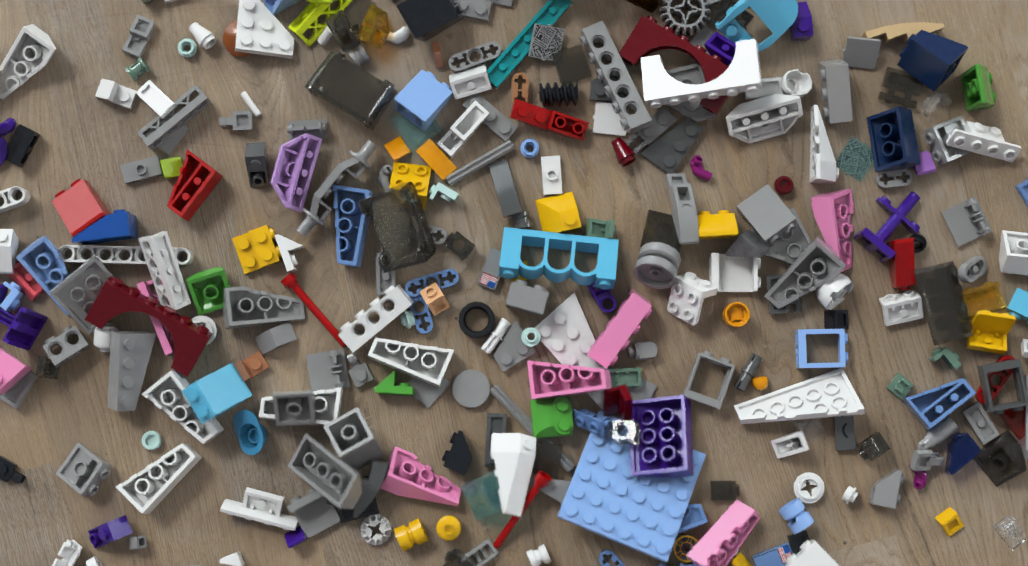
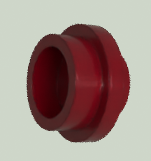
(783, 185)

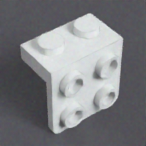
(688, 296)

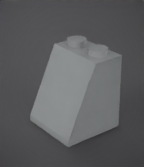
(353, 439)

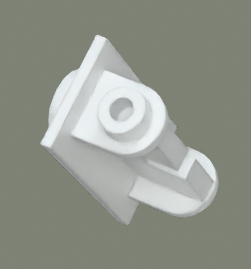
(70, 552)

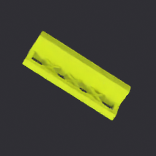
(309, 17)

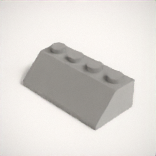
(326, 473)

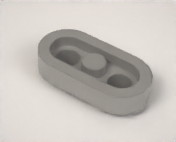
(972, 269)

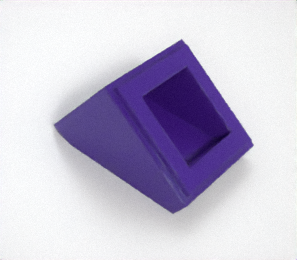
(295, 537)

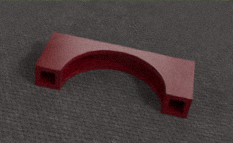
(651, 37)
(119, 298)

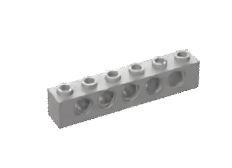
(599, 34)

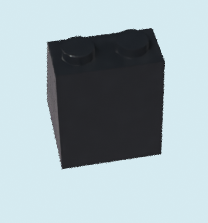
(429, 17)

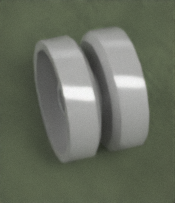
(657, 265)

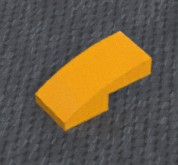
(436, 159)

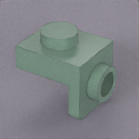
(600, 228)
(950, 358)

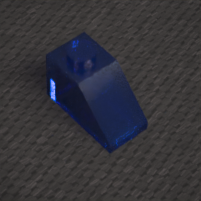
(960, 452)

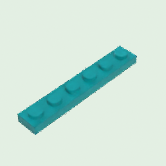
(520, 45)

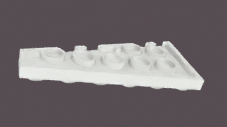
(570, 338)

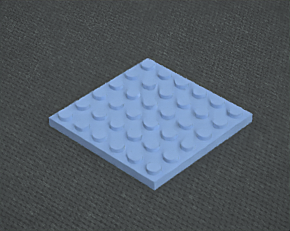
(625, 508)

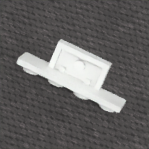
(984, 141)
(262, 508)

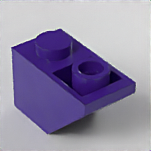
(110, 531)

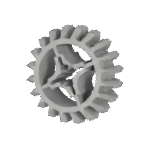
(693, 10)

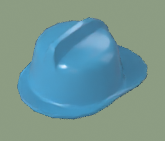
(250, 432)

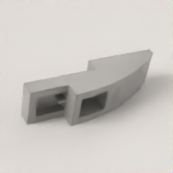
(684, 208)

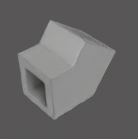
(134, 542)

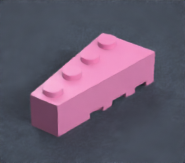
(620, 329)

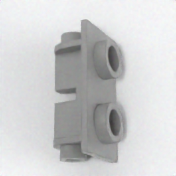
(314, 127)

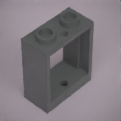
(1019, 383)

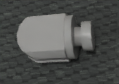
(642, 350)

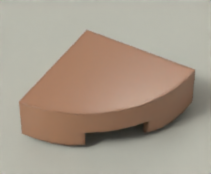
(437, 54)

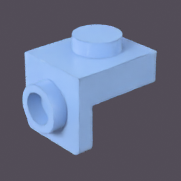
(13, 299)

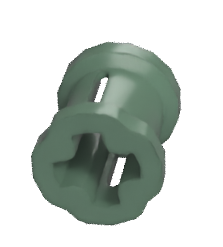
(137, 69)

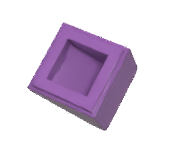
(926, 164)

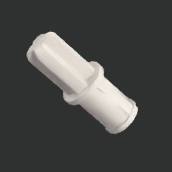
(496, 335)

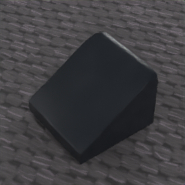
(836, 319)

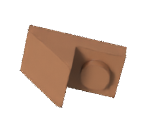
(252, 366)

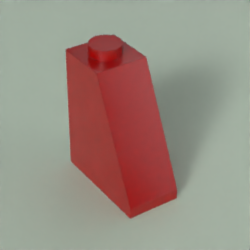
(902, 263)

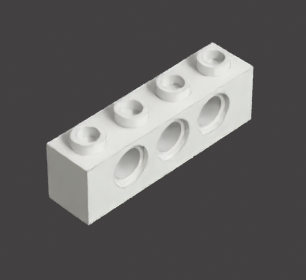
(354, 339)

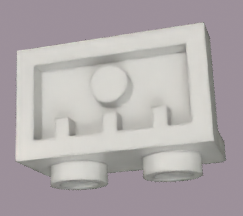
(901, 307)

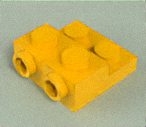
(257, 249)

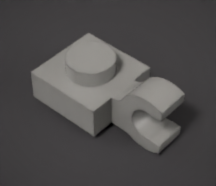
(240, 121)
(360, 372)
(924, 459)

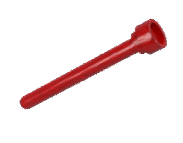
(291, 282)
(541, 480)

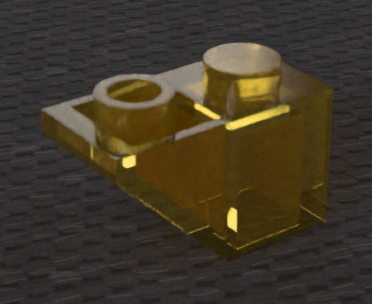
(374, 28)

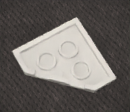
(261, 32)

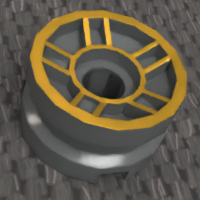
(679, 542)

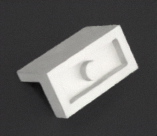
(470, 82)

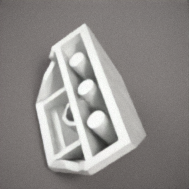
(764, 117)

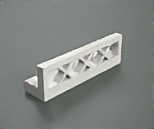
(166, 270)

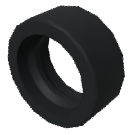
(476, 305)

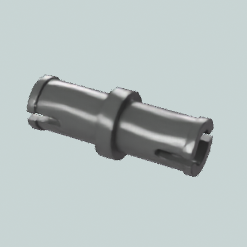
(748, 372)

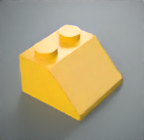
(717, 225)

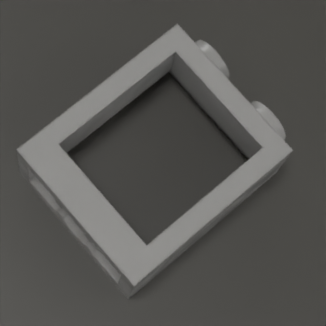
(723, 362)

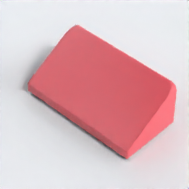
(24, 279)

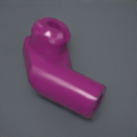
(697, 168)
(919, 479)

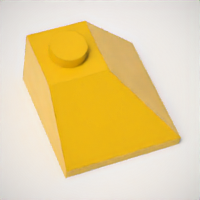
(558, 213)

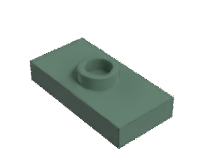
(627, 376)

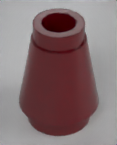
(623, 152)

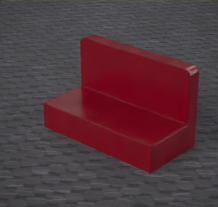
(617, 401)

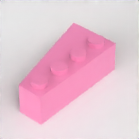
(11, 370)
(558, 380)
(725, 536)

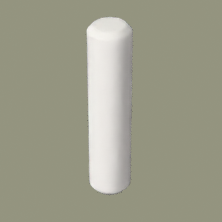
(250, 103)

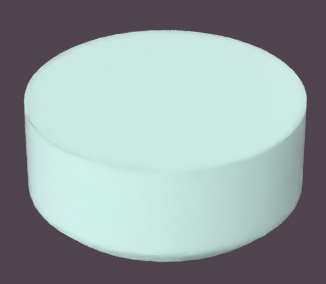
(152, 440)

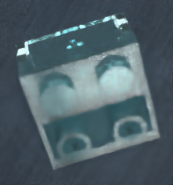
(483, 495)

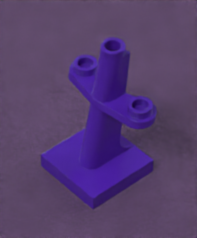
(897, 216)
(22, 327)

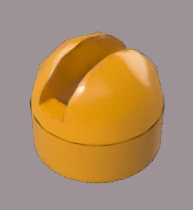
(760, 383)

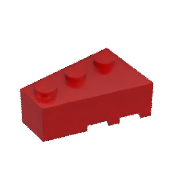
(193, 186)

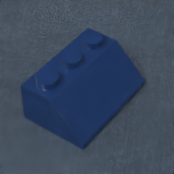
(893, 140)

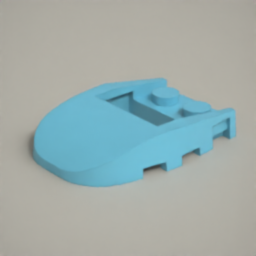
(776, 15)

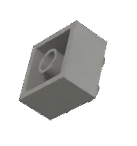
(526, 297)

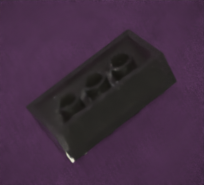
(943, 303)

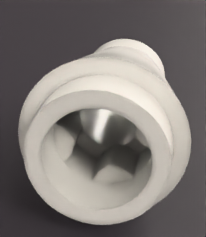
(203, 36)

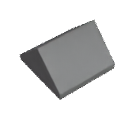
(294, 408)

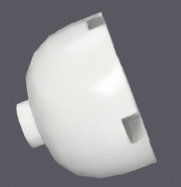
(832, 293)

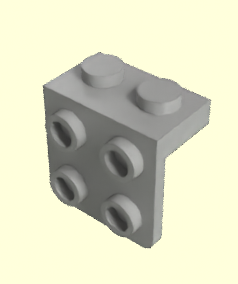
(313, 512)

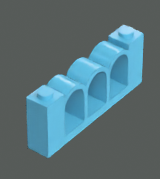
(606, 250)

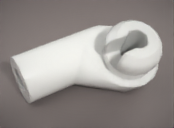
(325, 36)
(399, 36)

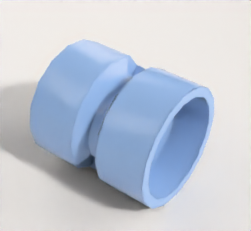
(796, 516)

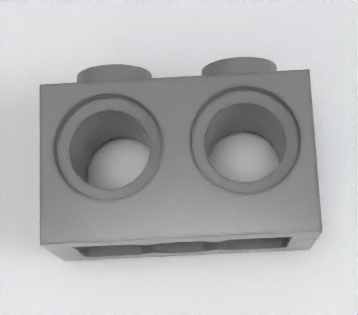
(68, 350)

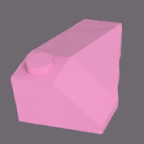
(832, 215)
(412, 479)

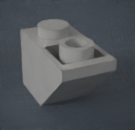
(885, 490)

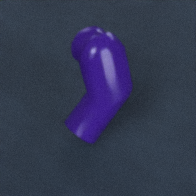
(7, 126)

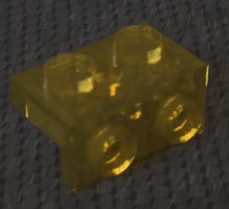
(983, 298)

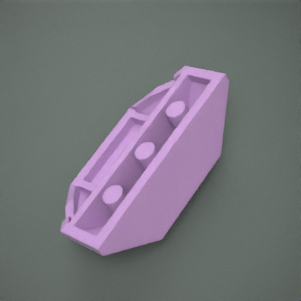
(295, 170)

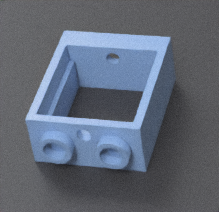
(800, 347)

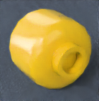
(448, 527)

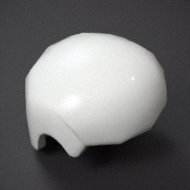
(796, 83)

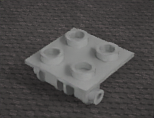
(966, 221)
(327, 370)

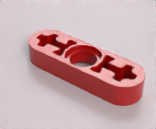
(1004, 378)

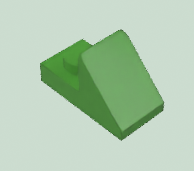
(389, 387)

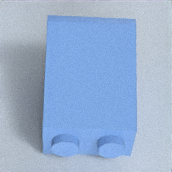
(422, 99)

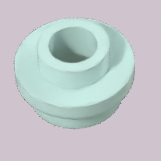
(181, 48)
(407, 319)
(530, 343)

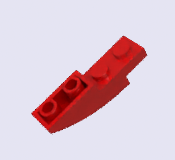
(548, 120)

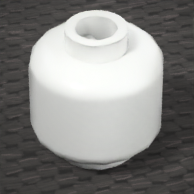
(103, 337)

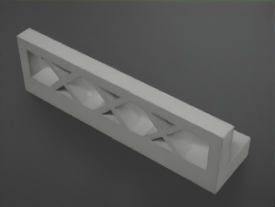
(177, 120)

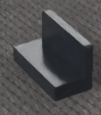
(21, 145)

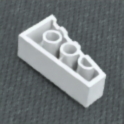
(154, 482)

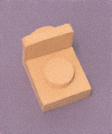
(434, 299)

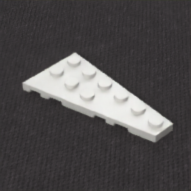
(813, 398)

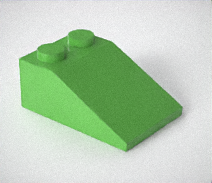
(977, 88)

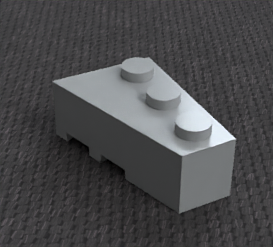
(835, 90)

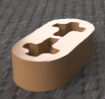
(525, 87)

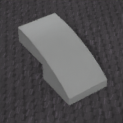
(139, 36)

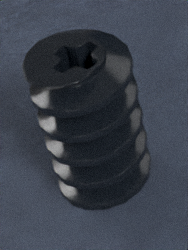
(558, 94)

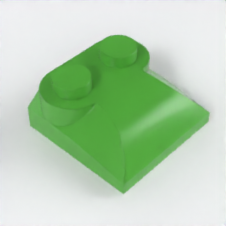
(208, 289)
(551, 417)

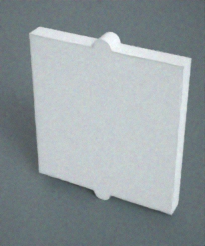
(606, 120)

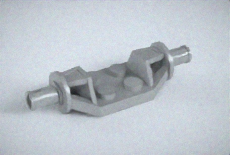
(325, 190)

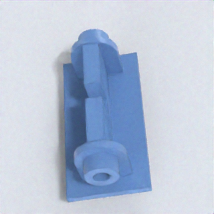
(591, 422)

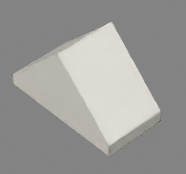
(790, 444)

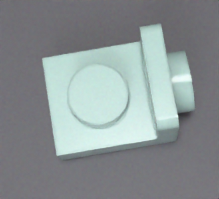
(446, 193)

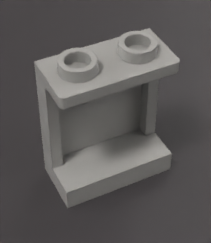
(767, 215)

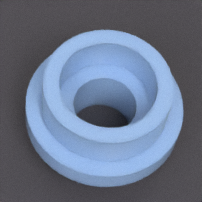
(534, 144)

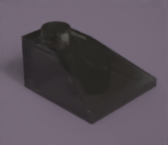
(660, 228)
(1002, 458)

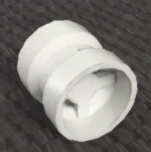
(539, 556)

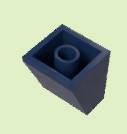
(931, 58)

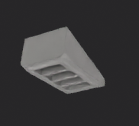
(490, 547)

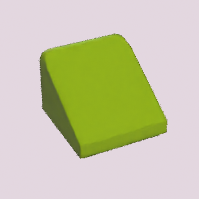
(171, 167)

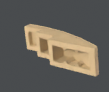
(902, 30)

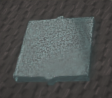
(855, 158)

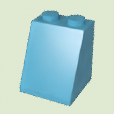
(217, 393)

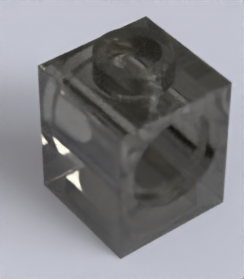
(463, 253)
(631, 437)
(873, 447)

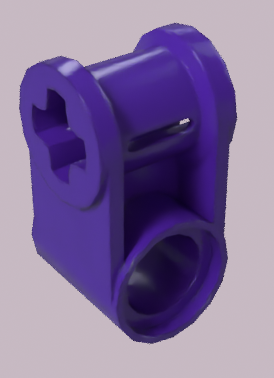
(601, 295)

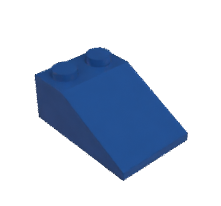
(108, 229)

